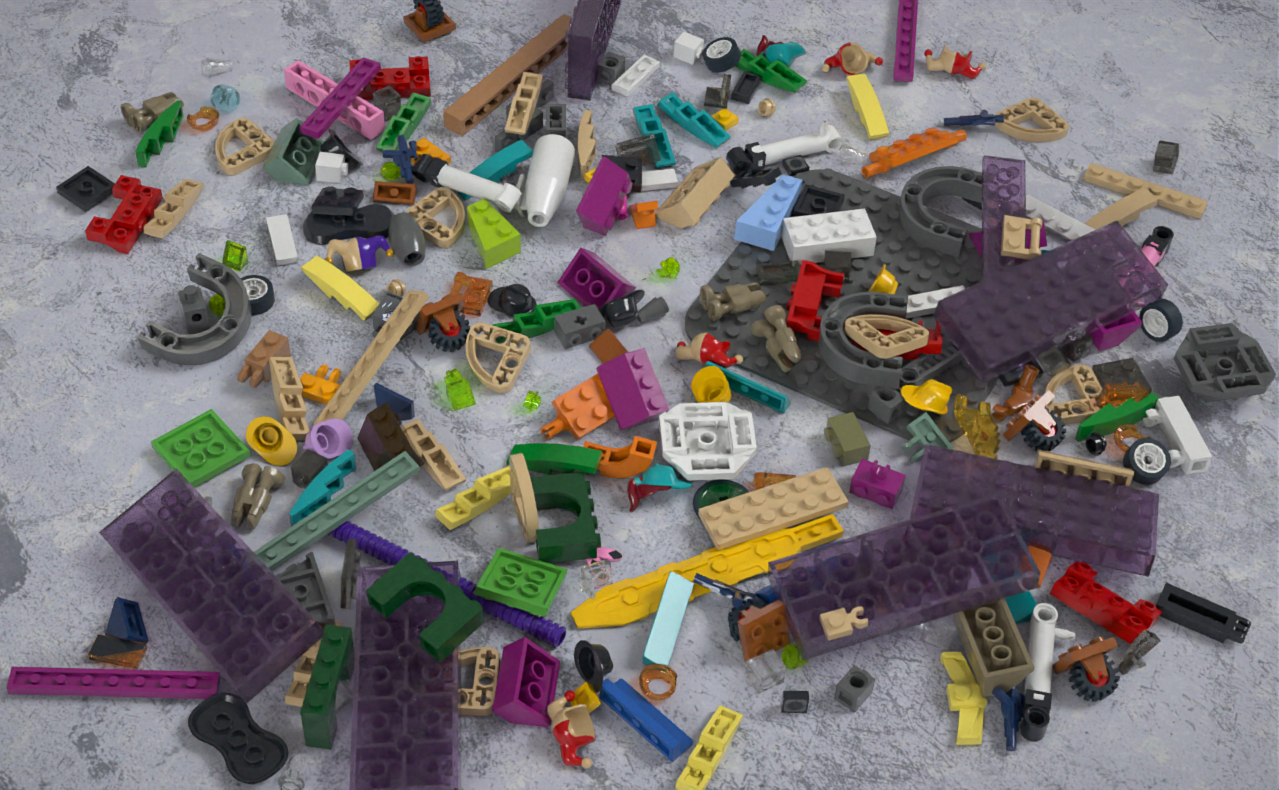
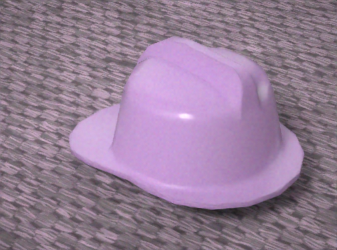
(329, 438)

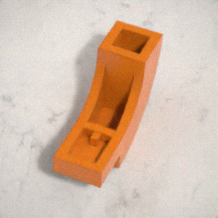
(627, 460)

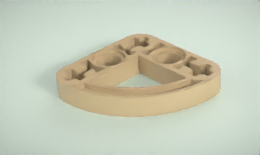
(1035, 109)
(237, 162)
(439, 200)
(864, 332)
(510, 352)
(1085, 404)
(523, 497)
(473, 696)

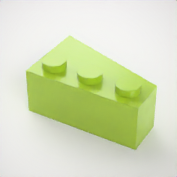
(492, 233)

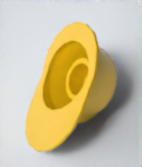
(884, 282)
(710, 385)
(928, 396)
(271, 440)

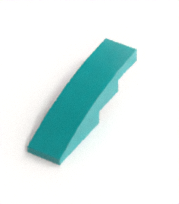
(695, 122)
(650, 123)
(501, 163)
(323, 486)

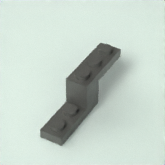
(505, 139)

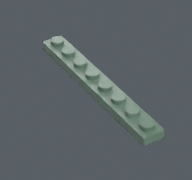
(337, 511)

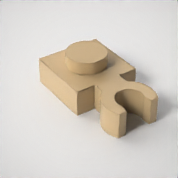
(840, 624)

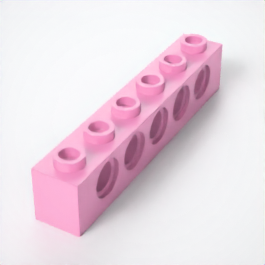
(316, 87)

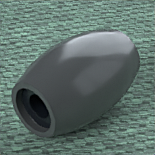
(407, 239)

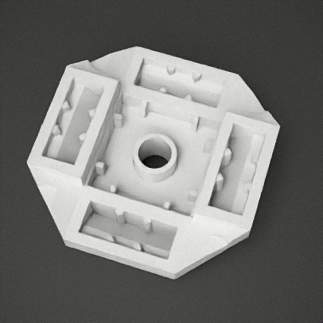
(707, 440)

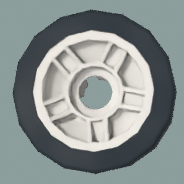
(721, 54)
(259, 292)
(1161, 320)
(1156, 457)

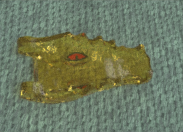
(978, 427)

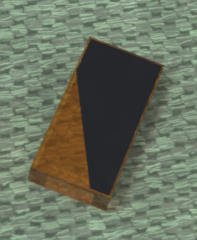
(117, 651)

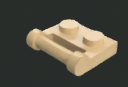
(1014, 237)

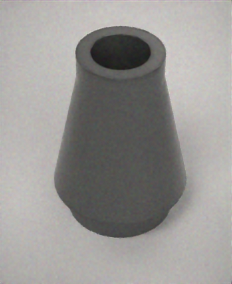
(652, 310)

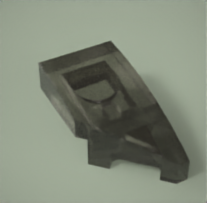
(1138, 649)

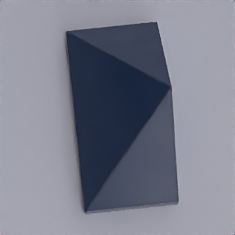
(401, 405)
(126, 621)

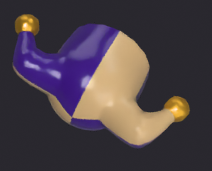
(358, 252)

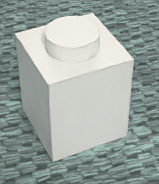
(688, 48)
(331, 167)

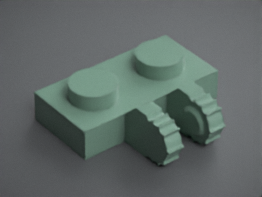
(925, 432)

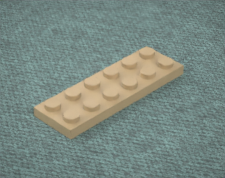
(773, 508)

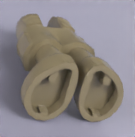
(151, 110)
(736, 299)
(781, 340)
(254, 502)

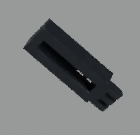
(1194, 611)

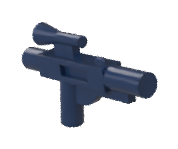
(981, 119)
(402, 157)
(738, 596)
(1011, 711)

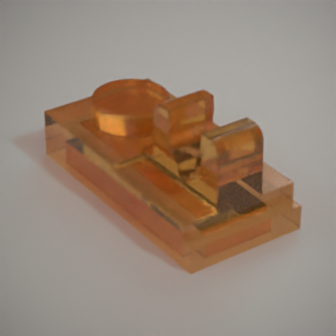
(1119, 393)

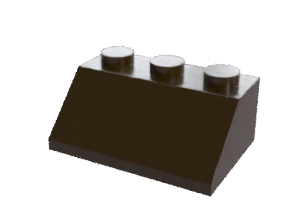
(385, 437)

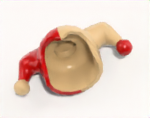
(851, 59)
(953, 63)
(707, 348)
(571, 729)

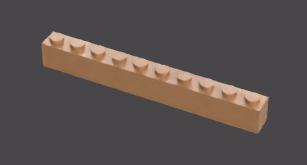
(504, 80)

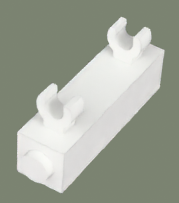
(1181, 433)

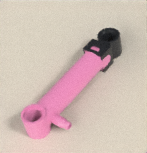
(1157, 244)

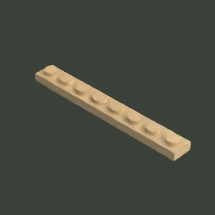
(374, 356)

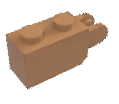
(257, 361)

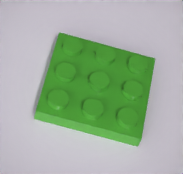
(201, 448)
(521, 582)

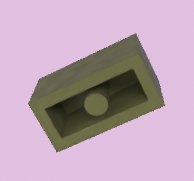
(847, 439)

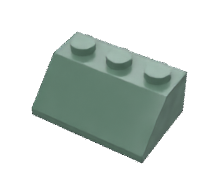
(293, 155)

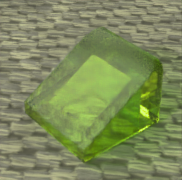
(235, 256)
(460, 394)

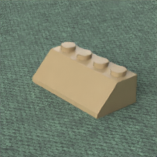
(696, 194)
(1083, 468)

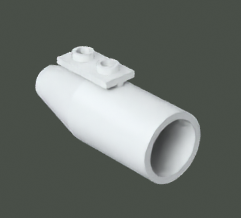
(546, 179)

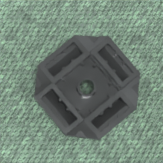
(1223, 363)

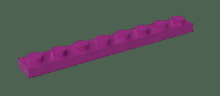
(905, 41)
(113, 682)

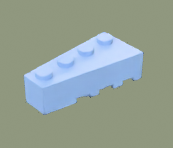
(764, 219)

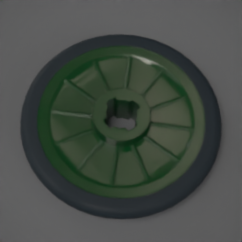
(715, 492)

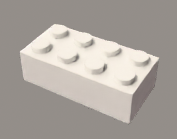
(836, 231)

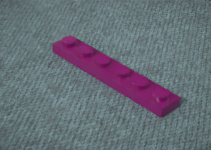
(340, 98)

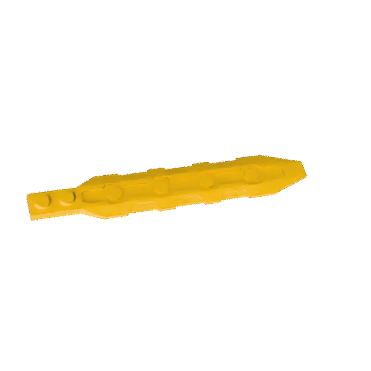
(638, 597)

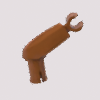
(1020, 396)

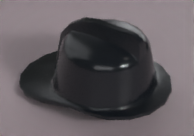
(334, 144)
(512, 300)
(622, 310)
(592, 663)

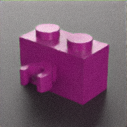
(877, 483)

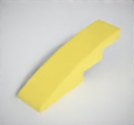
(867, 106)
(342, 287)
(476, 500)
(709, 750)

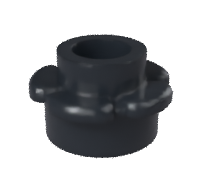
(1096, 443)

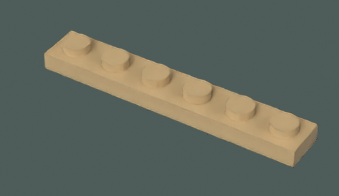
(1127, 185)

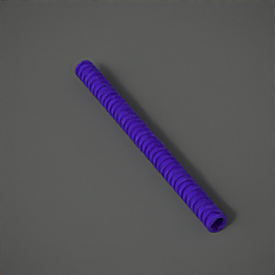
(392, 554)

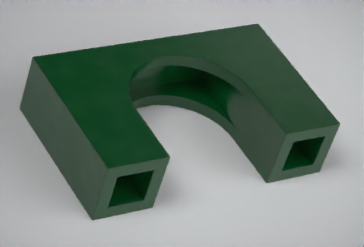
(575, 540)
(415, 578)
(332, 663)

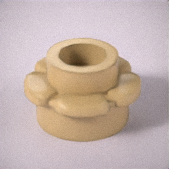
(766, 107)
(396, 287)

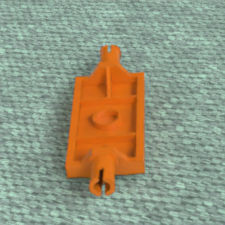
(910, 149)
(580, 410)

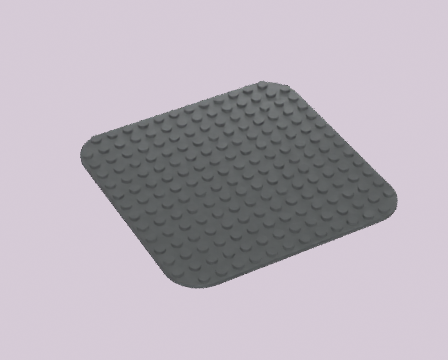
(915, 270)

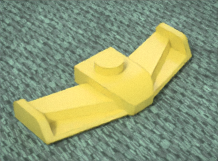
(964, 697)

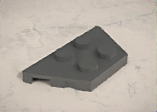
(308, 588)

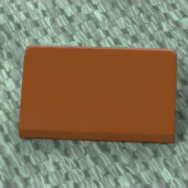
(394, 193)
(607, 346)

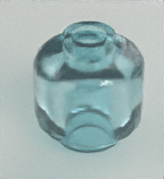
(225, 97)

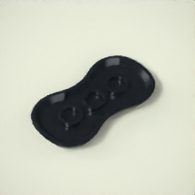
(365, 223)
(247, 748)

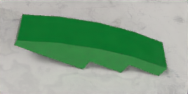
(773, 73)
(405, 122)
(161, 131)
(539, 321)
(1110, 418)
(558, 457)

